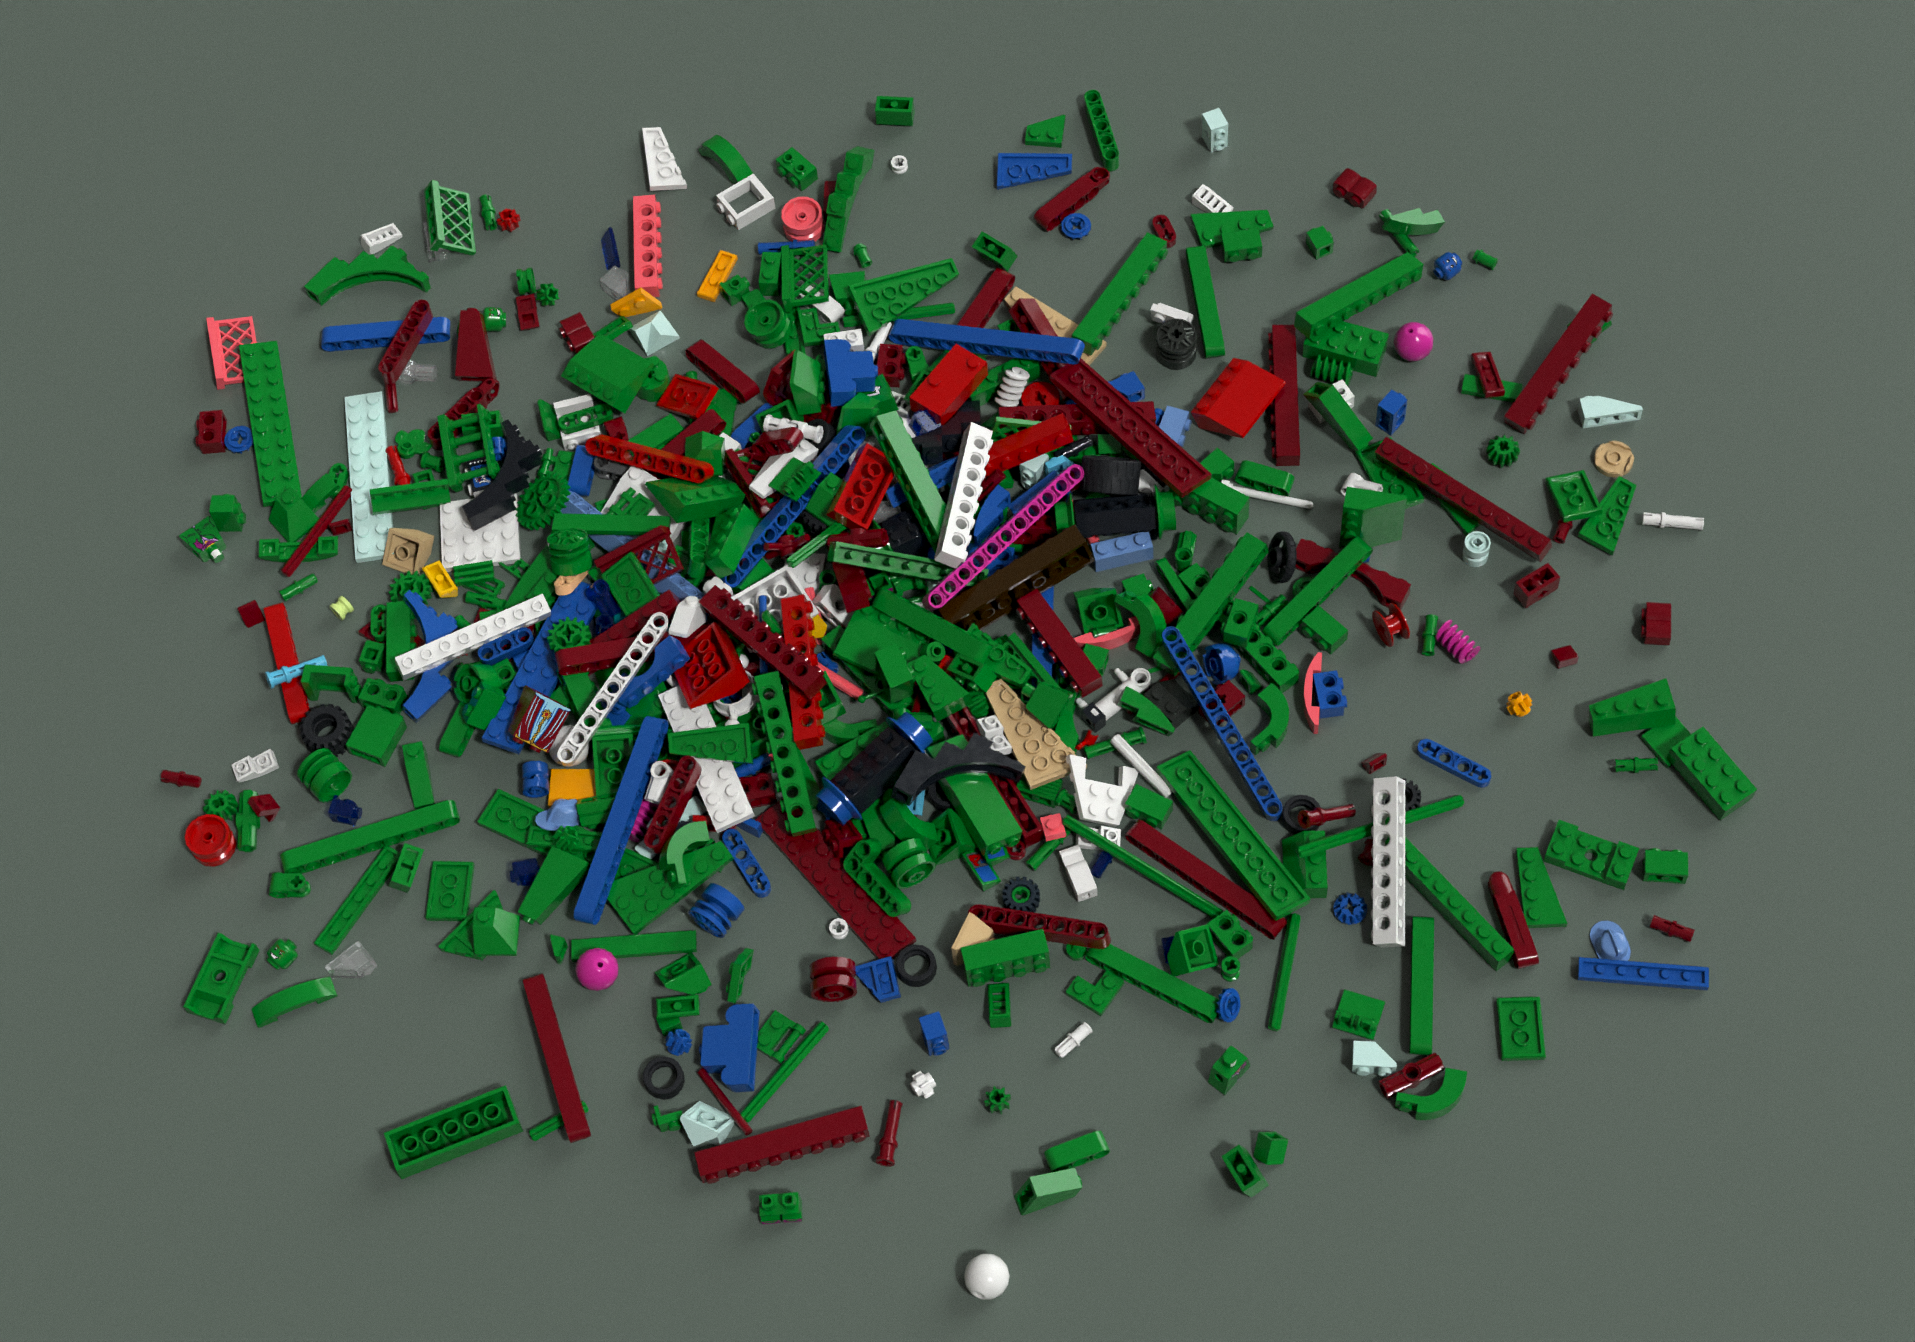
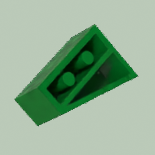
(939, 689)

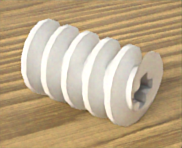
(1012, 387)

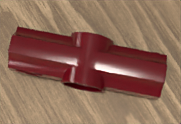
(862, 537)
(1422, 1069)

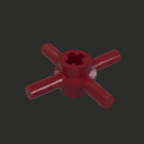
(786, 546)

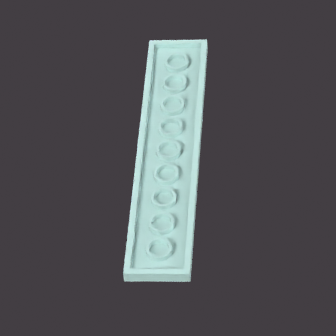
(367, 471)

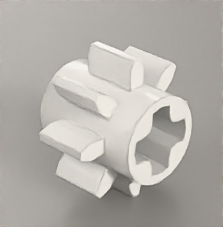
(923, 1084)

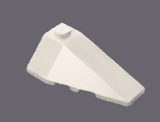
(804, 452)

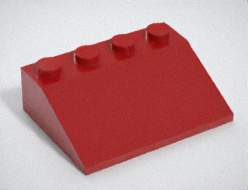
(1237, 399)
(712, 669)

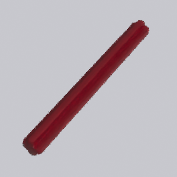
(317, 530)

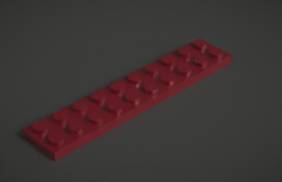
(1131, 427)
(825, 872)

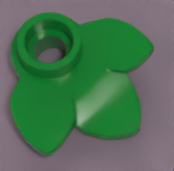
(411, 443)

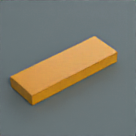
(718, 273)

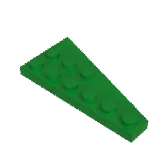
(891, 295)
(648, 894)

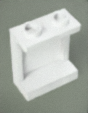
(571, 405)

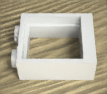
(752, 213)

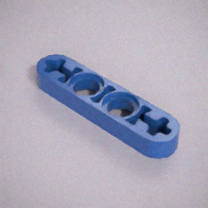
(1451, 766)
(744, 864)

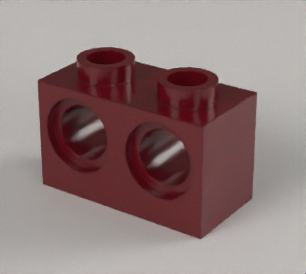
(891, 365)
(215, 432)
(1038, 532)
(756, 796)

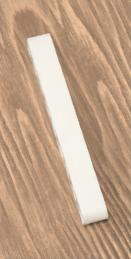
(614, 679)

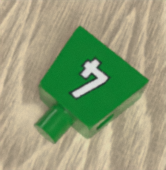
(884, 395)

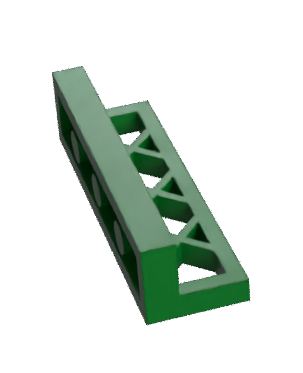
(410, 496)

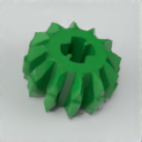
(1503, 451)
(980, 705)
(221, 804)

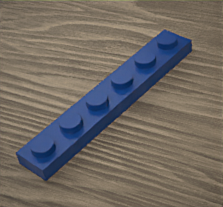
(1643, 973)

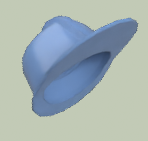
(562, 813)
(1610, 941)

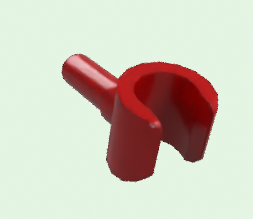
(1089, 739)

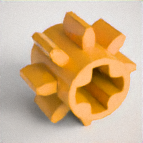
(1519, 704)

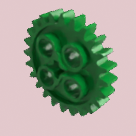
(542, 501)

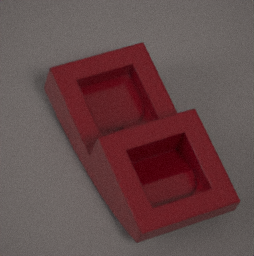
(527, 312)

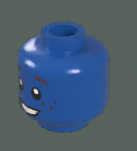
(1447, 266)

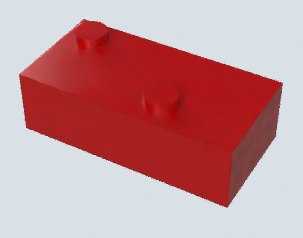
(949, 384)
(862, 489)

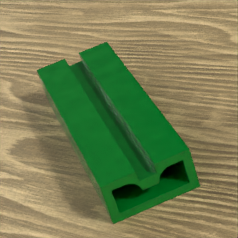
(979, 806)

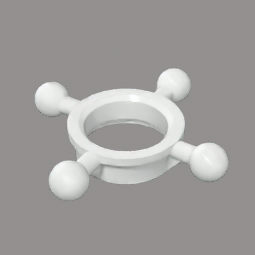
(744, 705)

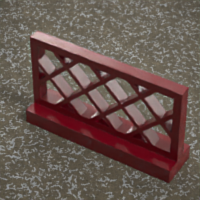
(743, 479)
(641, 544)

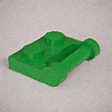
(773, 1032)

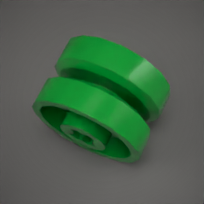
(768, 324)
(909, 863)

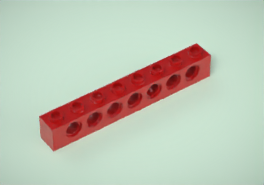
(793, 608)

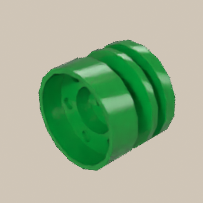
(569, 552)
(324, 775)

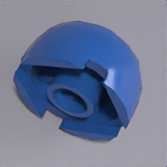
(1221, 663)

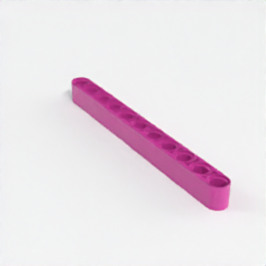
(995, 540)

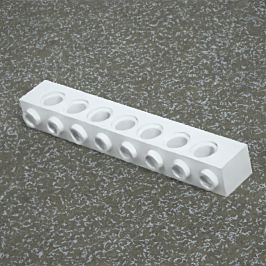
(963, 496)
(472, 637)
(1395, 871)

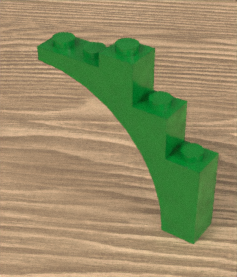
(856, 165)
(365, 268)

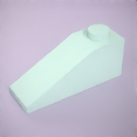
(1604, 411)

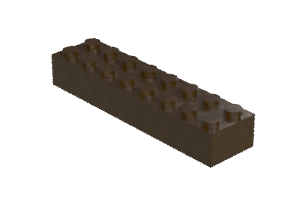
(1035, 570)

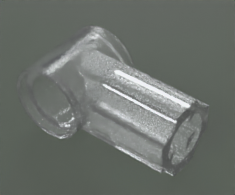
(418, 372)

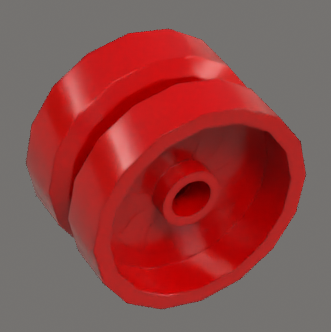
(210, 840)

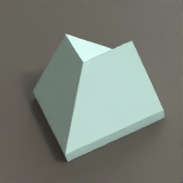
(654, 333)
(706, 1124)

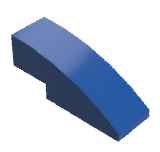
(991, 514)

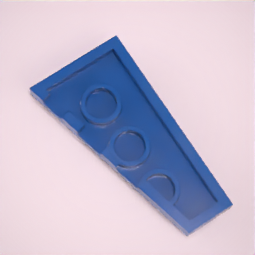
(1031, 167)

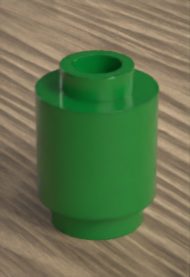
(934, 651)

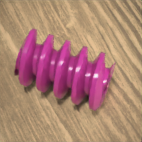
(1455, 643)
(643, 815)

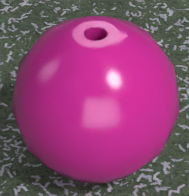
(1413, 341)
(597, 969)

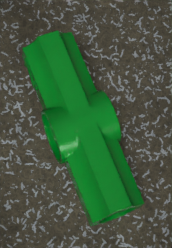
(247, 823)

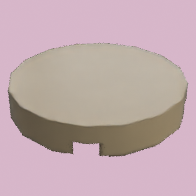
(1613, 459)

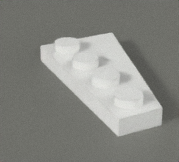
(660, 162)

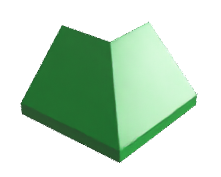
(706, 448)

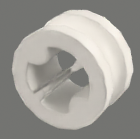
(899, 169)
(841, 935)

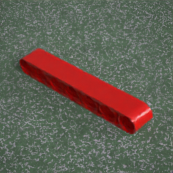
(657, 458)
(286, 655)

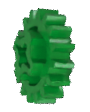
(414, 584)
(559, 635)

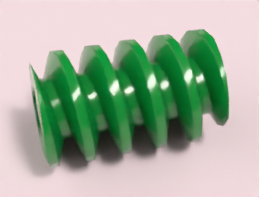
(1334, 370)

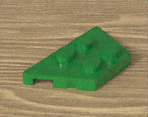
(461, 939)

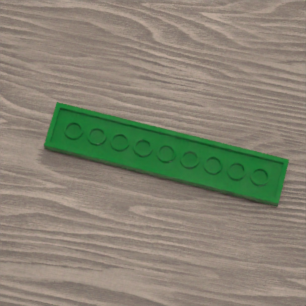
(269, 420)
(513, 817)
(1233, 835)

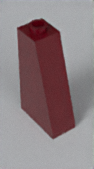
(474, 354)

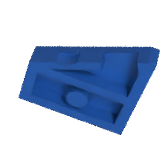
(880, 978)

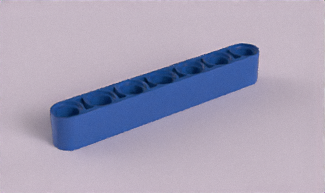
(378, 334)

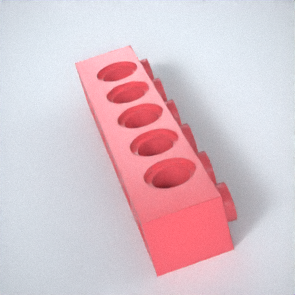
(646, 244)

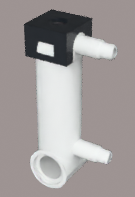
(1097, 714)

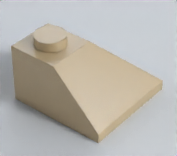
(410, 549)
(971, 933)

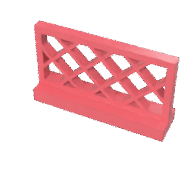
(217, 348)

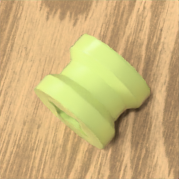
(341, 608)

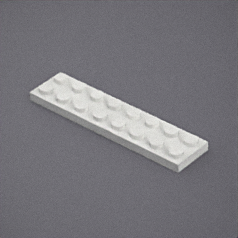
(718, 779)

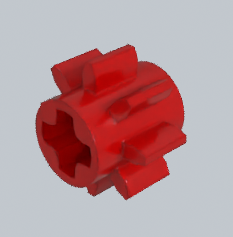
(508, 220)

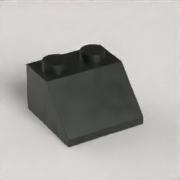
(1172, 701)

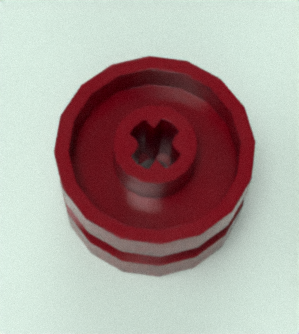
(833, 979)

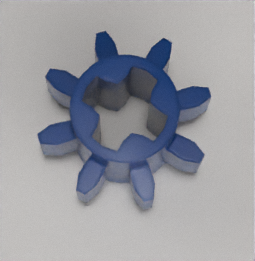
(500, 448)
(678, 1042)

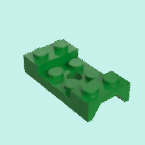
(1569, 848)
(214, 998)

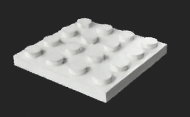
(464, 545)

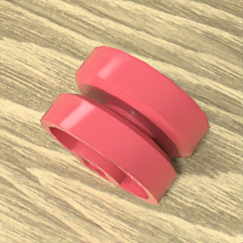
(802, 219)

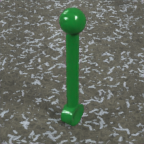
(861, 698)

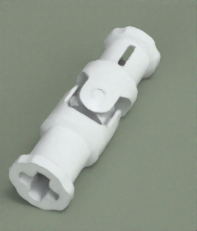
(808, 431)

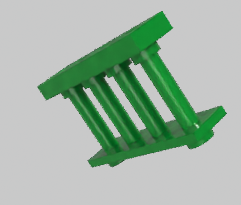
(450, 443)

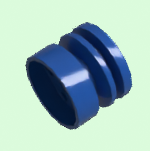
(716, 910)

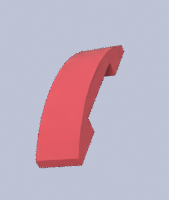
(1113, 639)
(1311, 712)

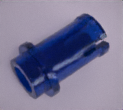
(1101, 864)

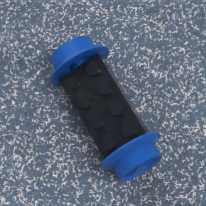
(873, 769)

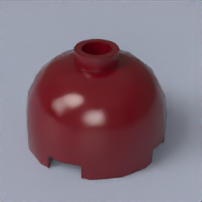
(1168, 607)

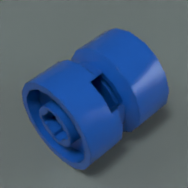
(535, 779)

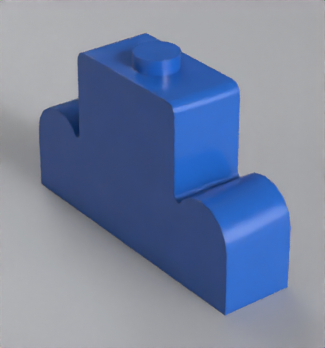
(847, 371)
(733, 1048)

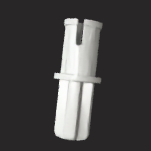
(1073, 1040)

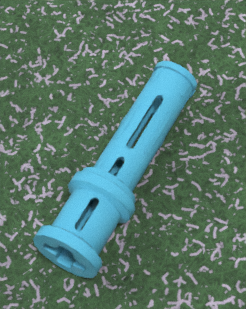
(285, 675)

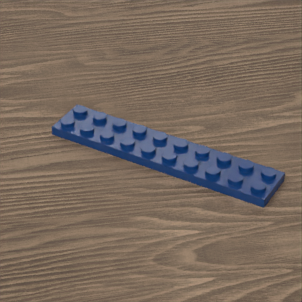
(538, 666)

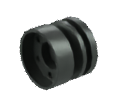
(1176, 344)

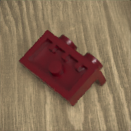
(840, 836)

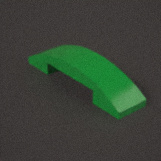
(281, 552)
(293, 998)

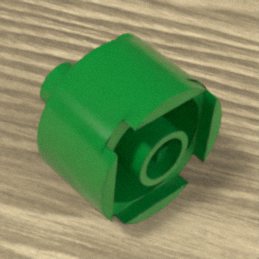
(656, 381)
(470, 675)

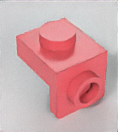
(1053, 827)

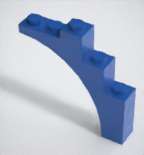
(432, 685)

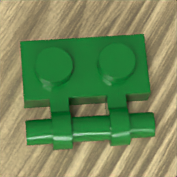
(562, 463)
(637, 506)

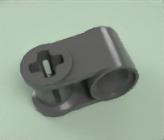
(611, 469)

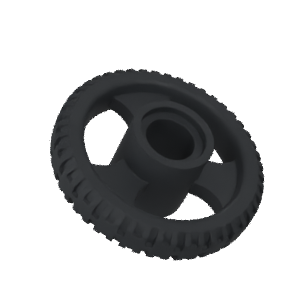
(1282, 557)

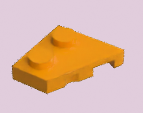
(636, 303)

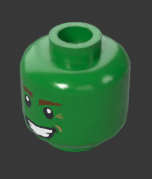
(494, 319)
(282, 954)

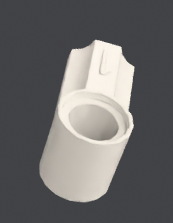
(1356, 481)
(657, 783)

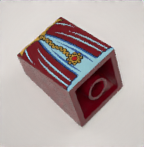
(537, 720)

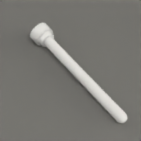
(1271, 497)

